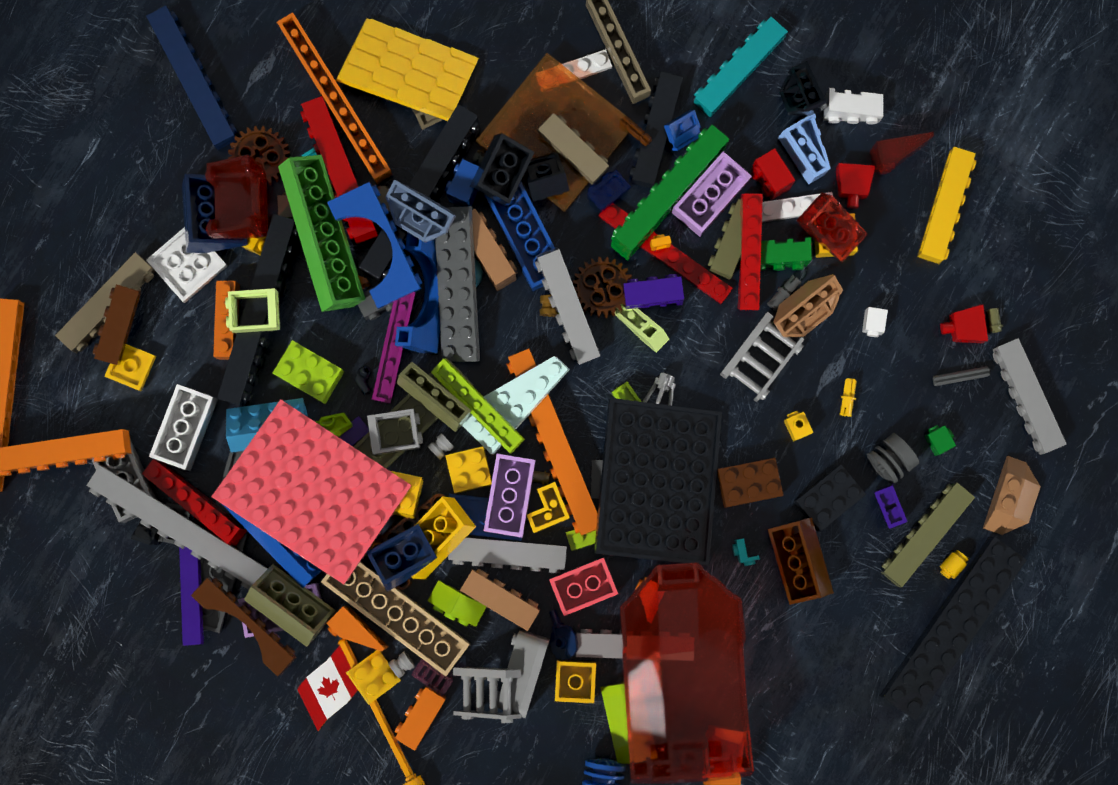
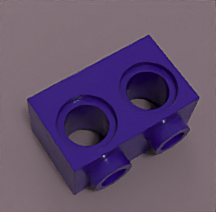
(890, 506)

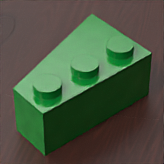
(785, 254)

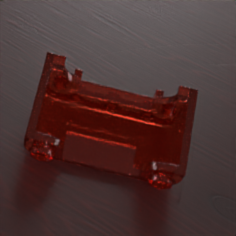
(238, 199)

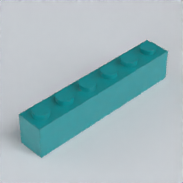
(740, 67)

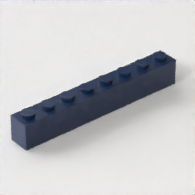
(192, 78)

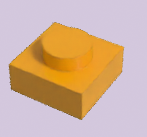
(660, 242)

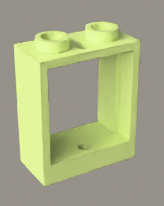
(273, 310)

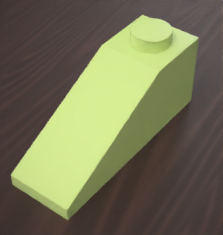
(643, 327)

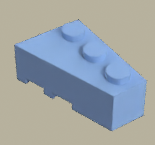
(806, 148)

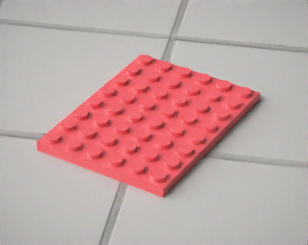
(312, 491)

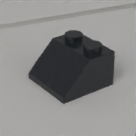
(546, 177)

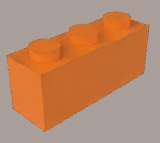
(419, 717)

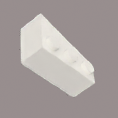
(853, 107)

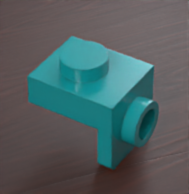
(739, 550)

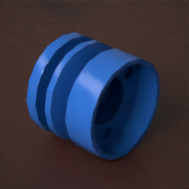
(603, 771)

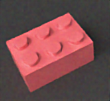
(583, 586)

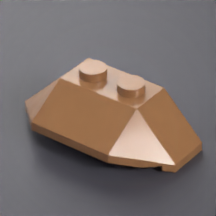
(808, 306)
(1012, 498)

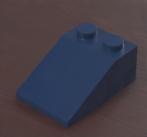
(401, 557)

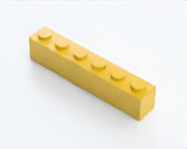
(946, 205)

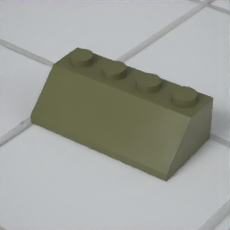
(289, 605)

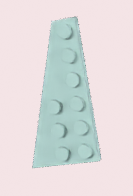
(518, 399)

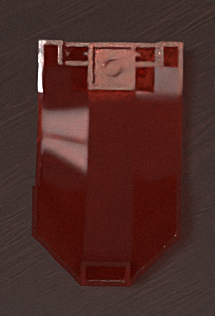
(685, 679)

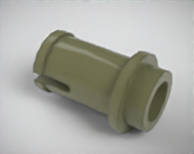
(994, 320)
(541, 477)

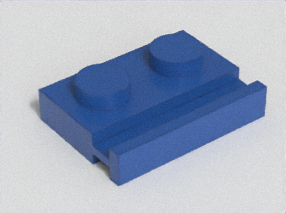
(683, 130)

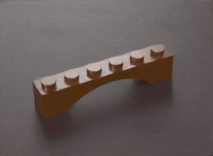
(274, 653)

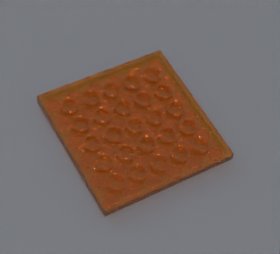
(557, 91)

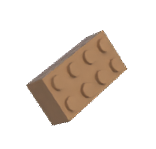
(490, 254)
(499, 599)

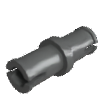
(783, 292)

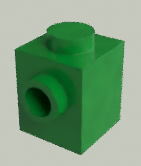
(940, 439)

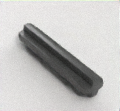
(960, 376)

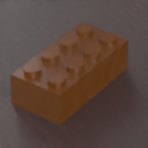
(800, 561)

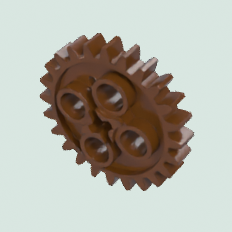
(248, 143)
(587, 292)

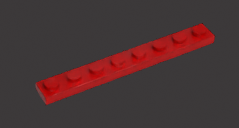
(675, 259)

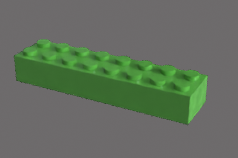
(320, 234)

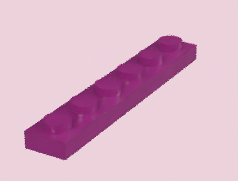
(392, 354)

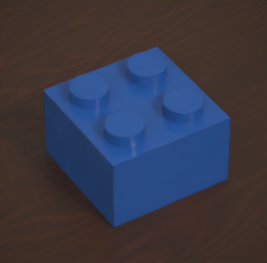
(459, 188)

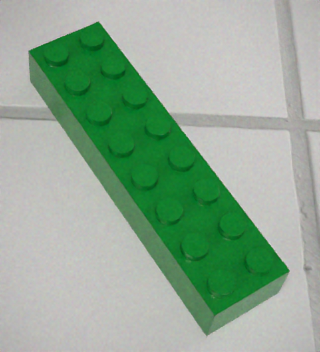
(668, 192)

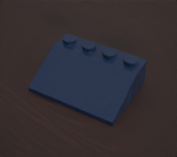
(198, 210)

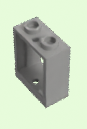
(375, 436)

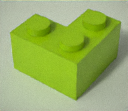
(456, 604)

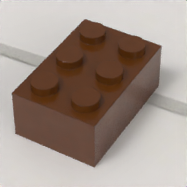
(749, 482)

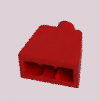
(854, 182)
(967, 326)

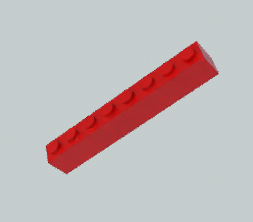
(335, 161)

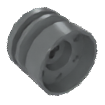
(890, 461)

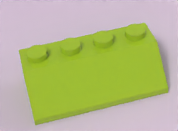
(615, 709)

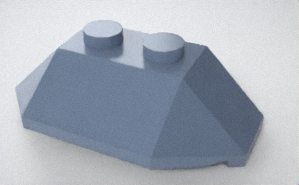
(418, 212)

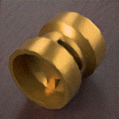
(547, 309)

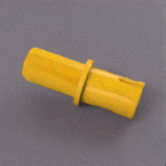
(848, 397)

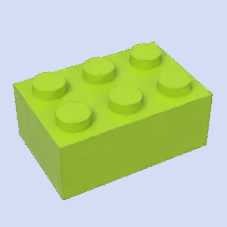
(308, 372)

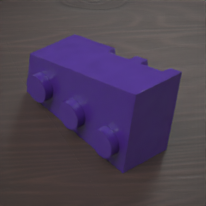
(653, 292)

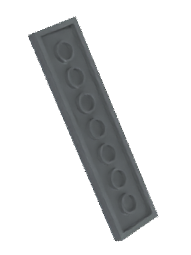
(458, 289)

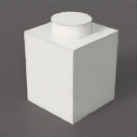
(874, 321)

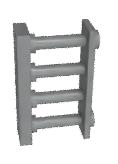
(755, 340)
(493, 675)

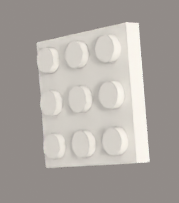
(185, 271)

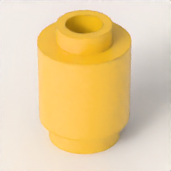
(953, 564)

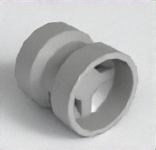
(440, 446)
(401, 665)

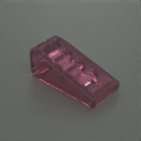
(445, 687)

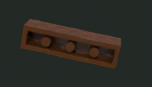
(117, 324)

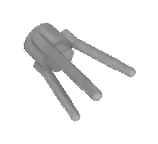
(664, 383)

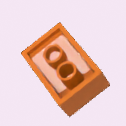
(350, 626)

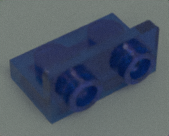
(608, 190)

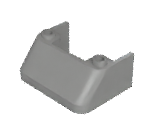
(528, 656)

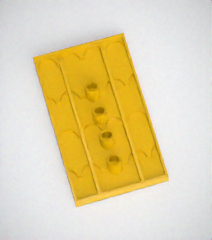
(407, 69)

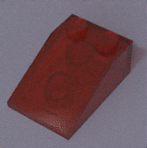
(892, 152)
(832, 226)

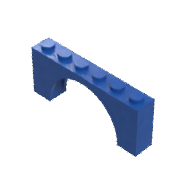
(364, 203)
(425, 330)

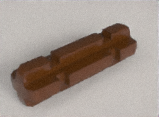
(635, 131)

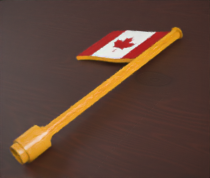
(330, 689)

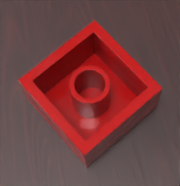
(772, 174)

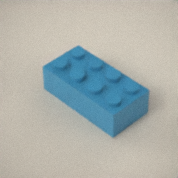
(245, 421)

